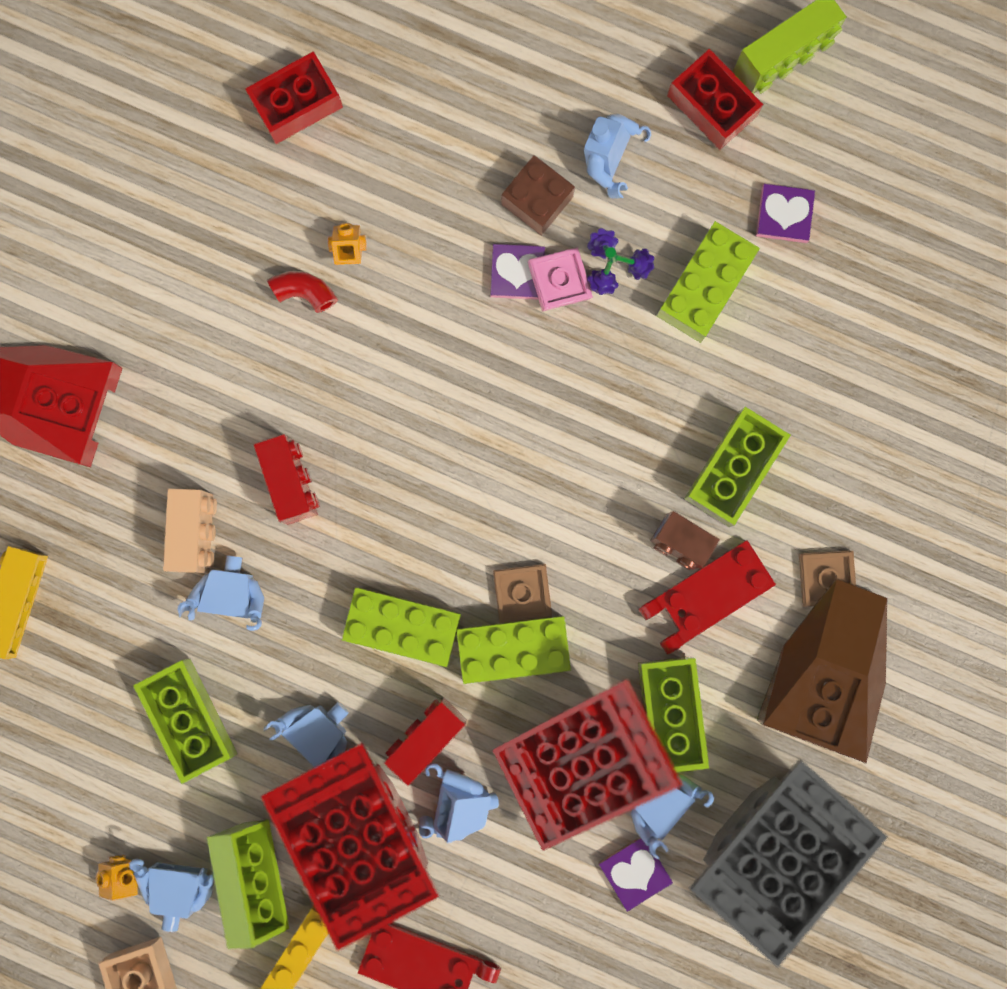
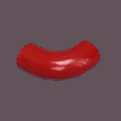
(305, 286)

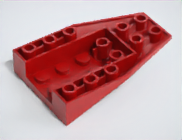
(53, 400)

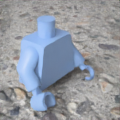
(606, 148)
(226, 594)
(313, 731)
(460, 807)
(660, 815)
(173, 890)

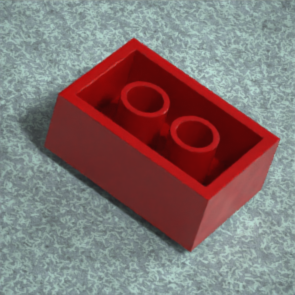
(294, 97)
(714, 99)
(287, 479)
(424, 740)

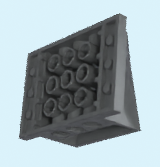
(785, 860)

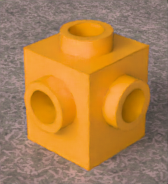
(347, 244)
(116, 879)

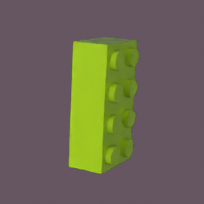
(789, 45)
(708, 282)
(737, 467)
(401, 627)
(513, 649)
(675, 710)
(185, 720)
(248, 884)

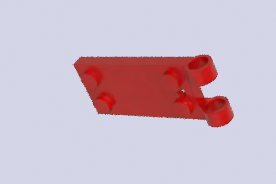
(711, 594)
(417, 962)

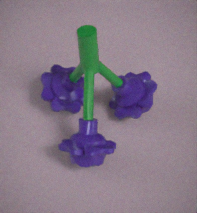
(603, 245)

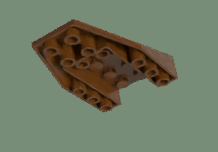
(832, 673)

